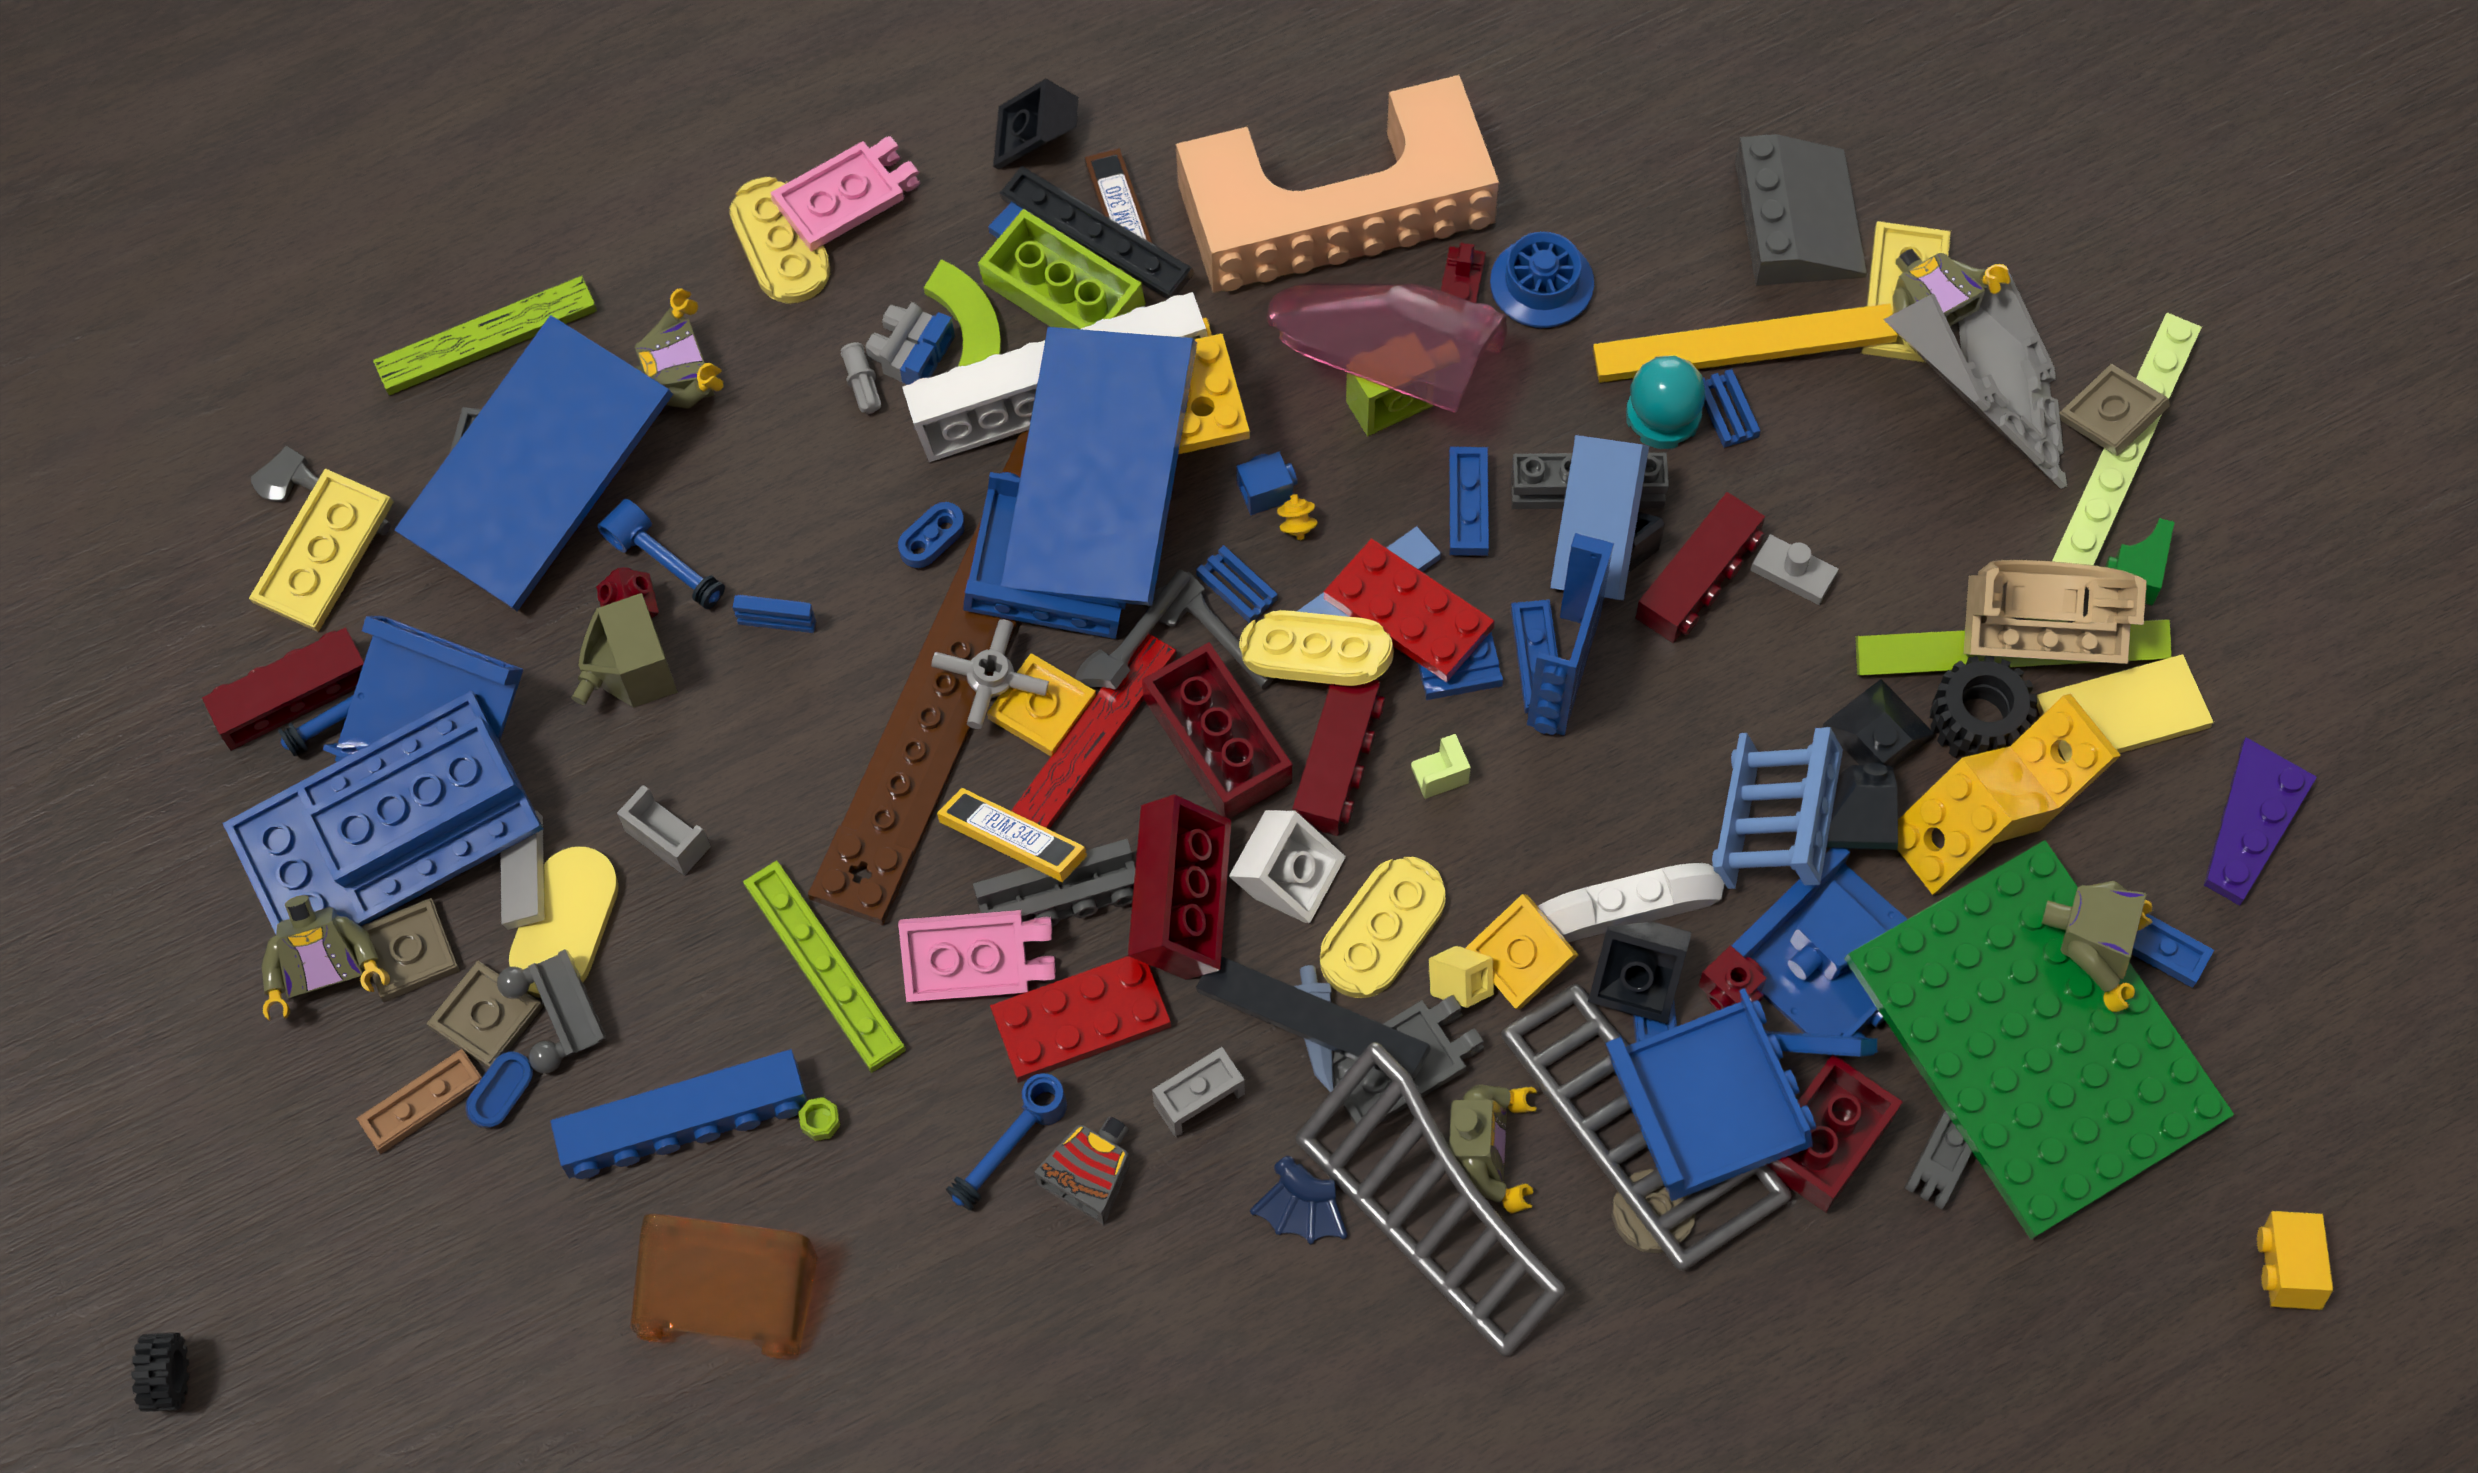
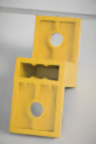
(1214, 403)
(2003, 793)

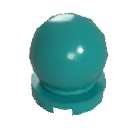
(1666, 402)

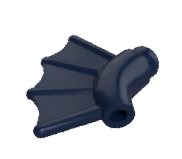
(1301, 1204)

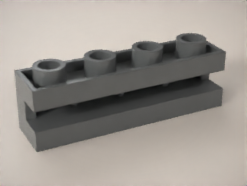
(1542, 480)
(1097, 882)

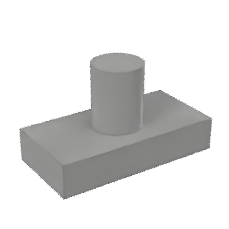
(1794, 569)

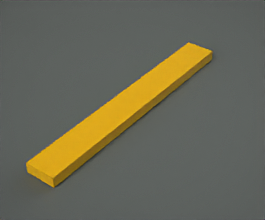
(1749, 341)

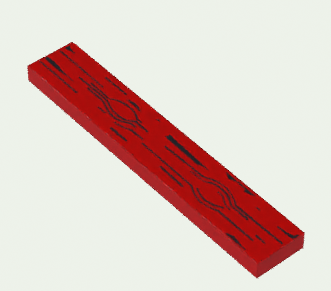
(1091, 737)

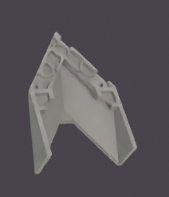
(1996, 371)

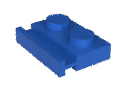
(1475, 674)

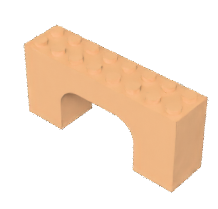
(1262, 232)

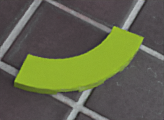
(971, 310)

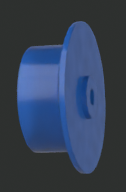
(1542, 280)

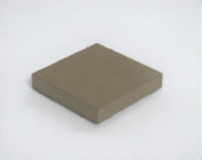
(2114, 409)
(411, 949)
(481, 1018)

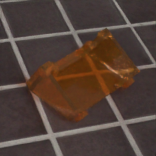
(722, 1282)

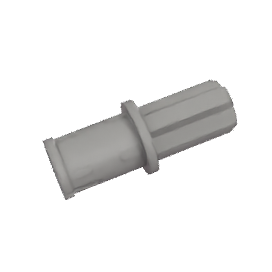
(861, 377)

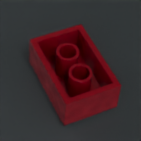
(1849, 1121)

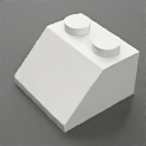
(1287, 864)

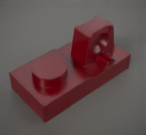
(1463, 272)

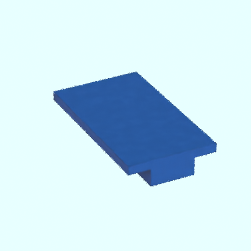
(533, 462)
(1099, 466)
(387, 819)

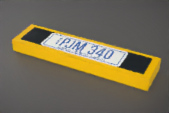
(1012, 834)

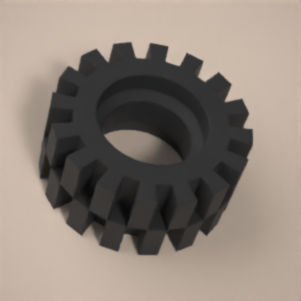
(160, 1372)

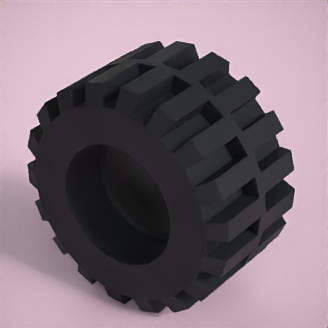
(1988, 682)

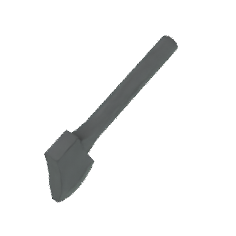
(282, 472)
(1192, 601)
(1111, 669)

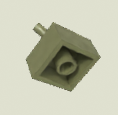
(624, 655)

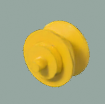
(1297, 517)

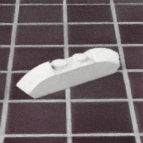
(1634, 900)

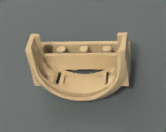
(2052, 593)

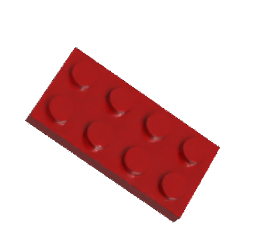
(1413, 608)
(1080, 1017)

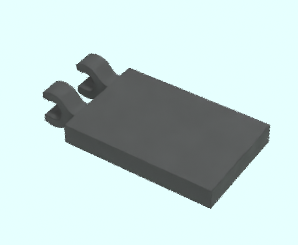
(1439, 1068)

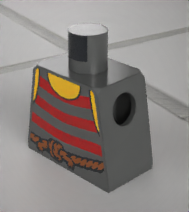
(1087, 1168)

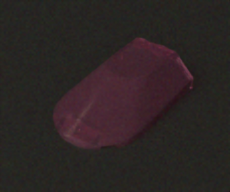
(1391, 334)

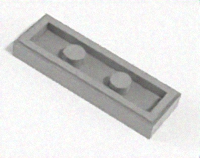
(523, 882)

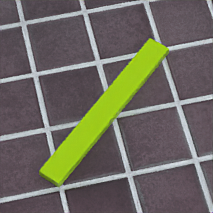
(1943, 649)

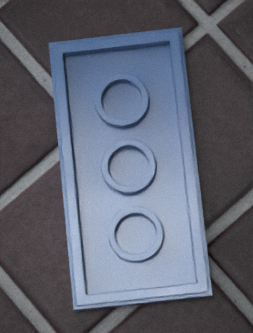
(1602, 504)

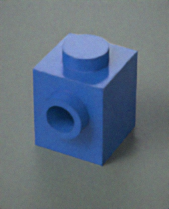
(1265, 482)

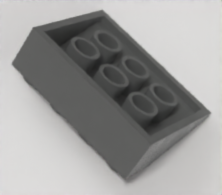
(1798, 211)

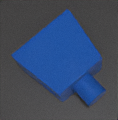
(1831, 932)

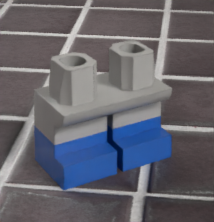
(914, 345)

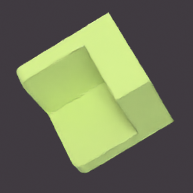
(1443, 769)

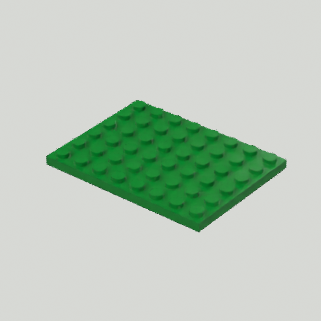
(2024, 1049)

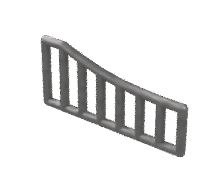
(1609, 1160)
(1469, 1198)

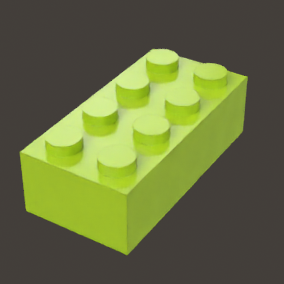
(1056, 276)

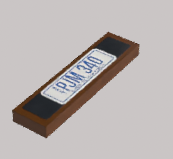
(1116, 191)

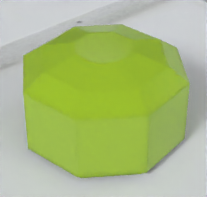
(819, 1119)

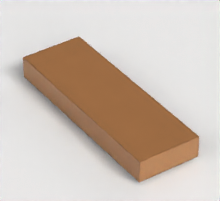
(420, 1101)

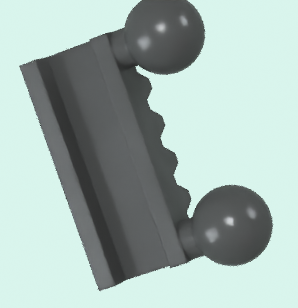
(565, 1002)

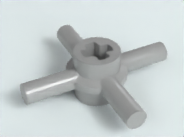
(990, 686)

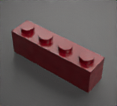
(1700, 568)
(285, 688)
(1336, 755)

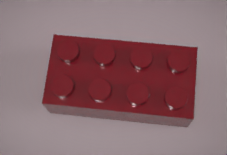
(1217, 731)
(1179, 887)

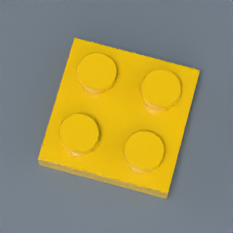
(1039, 718)
(1524, 951)

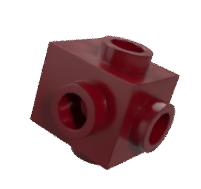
(626, 583)
(1729, 975)

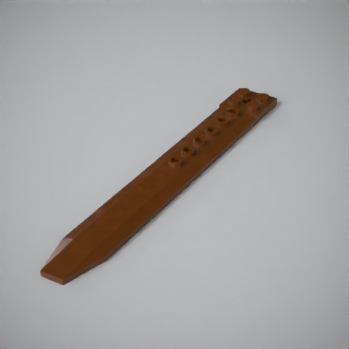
(911, 758)

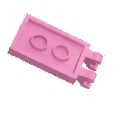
(844, 192)
(972, 955)

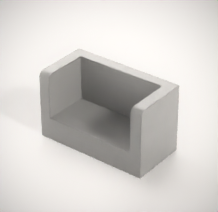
(663, 831)
(1197, 1089)

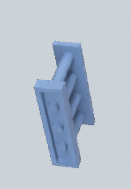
(1810, 823)

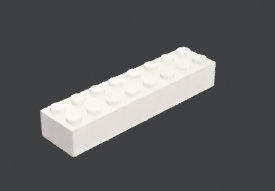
(998, 394)

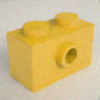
(2295, 1260)

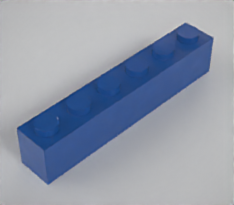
(679, 1115)

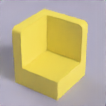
(1461, 974)

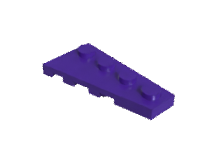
(2257, 812)

